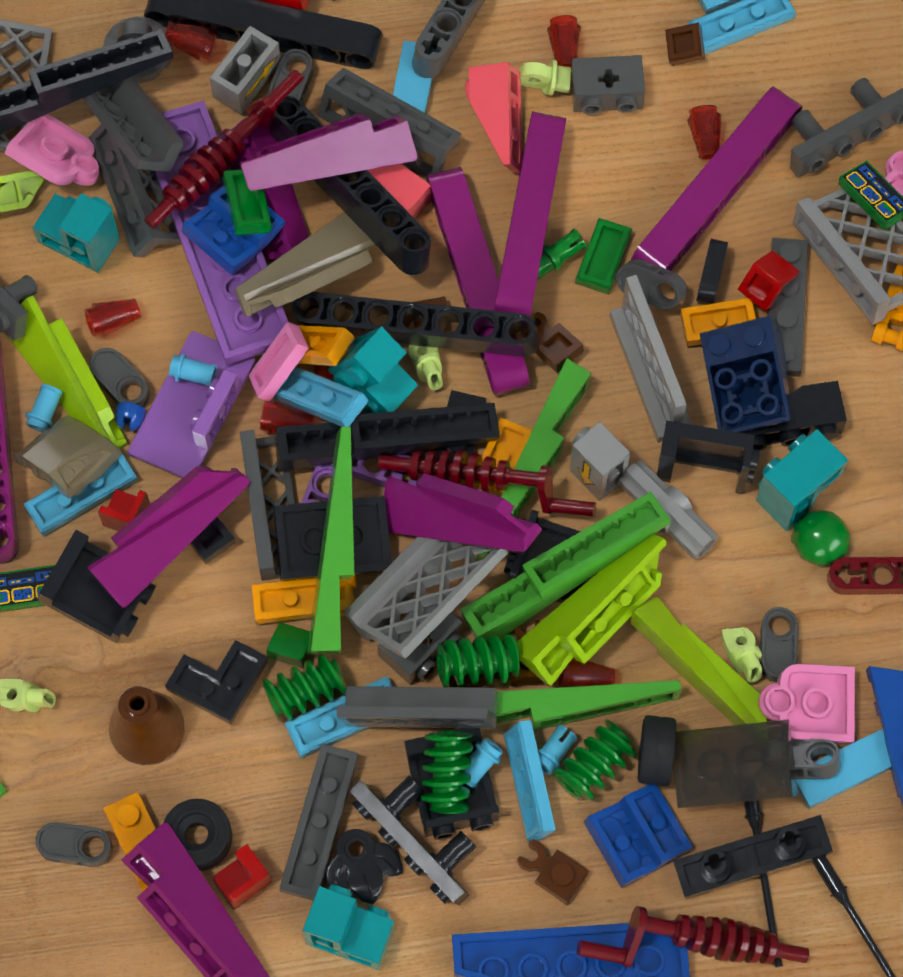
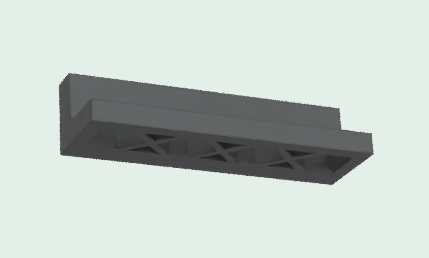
(363, 97)
(136, 125)
(130, 197)
(257, 499)
(419, 707)

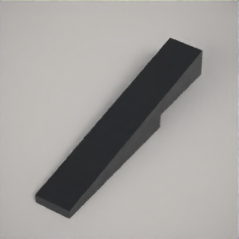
(78, 77)
(387, 434)

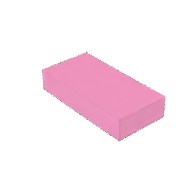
(278, 361)

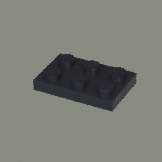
(301, 530)

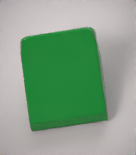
(289, 645)

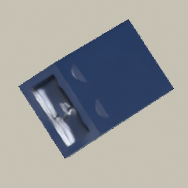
(747, 375)

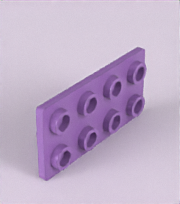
(188, 413)

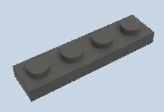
(790, 304)
(319, 822)

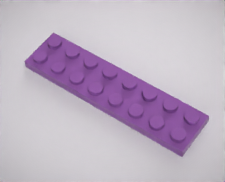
(236, 334)

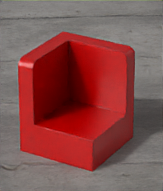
(767, 279)
(123, 509)
(242, 877)

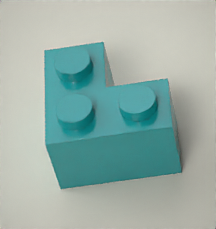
(78, 229)
(374, 370)
(794, 482)
(346, 930)

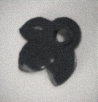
(365, 871)

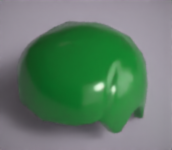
(820, 537)

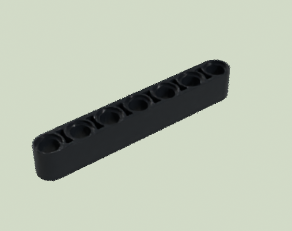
(318, 34)
(362, 198)
(434, 318)

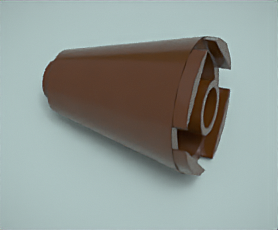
(146, 726)

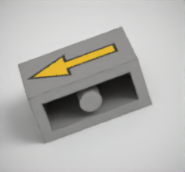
(245, 70)
(598, 460)

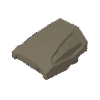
(68, 456)

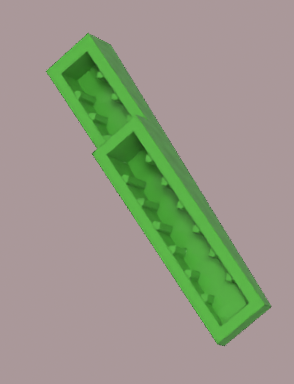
(545, 442)
(336, 553)
(564, 568)
(573, 704)

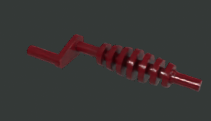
(211, 160)
(473, 471)
(711, 936)

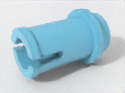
(192, 370)
(43, 408)
(554, 750)
(482, 760)

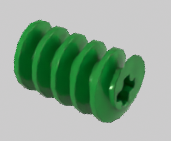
(477, 659)
(304, 686)
(594, 761)
(448, 771)

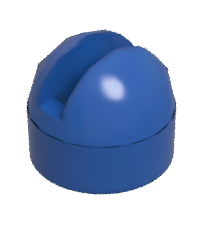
(129, 414)

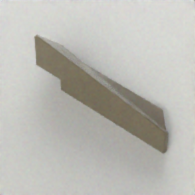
(313, 263)

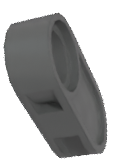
(282, 72)
(650, 279)
(115, 373)
(776, 650)
(806, 750)
(65, 844)

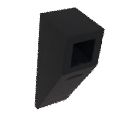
(811, 408)

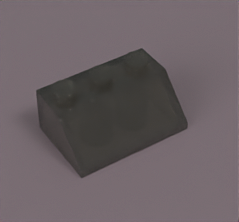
(734, 764)

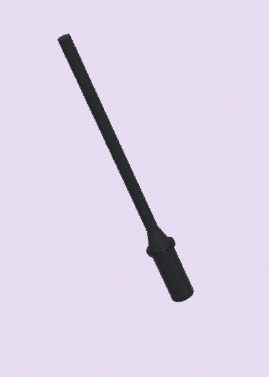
(754, 815)
(839, 892)

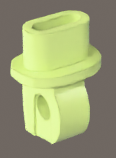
(545, 77)
(427, 365)
(744, 657)
(28, 696)

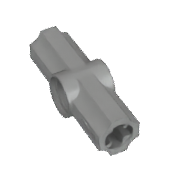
(685, 524)

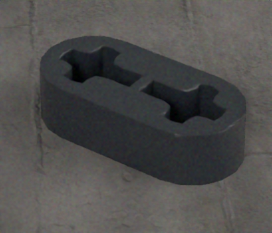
(712, 271)

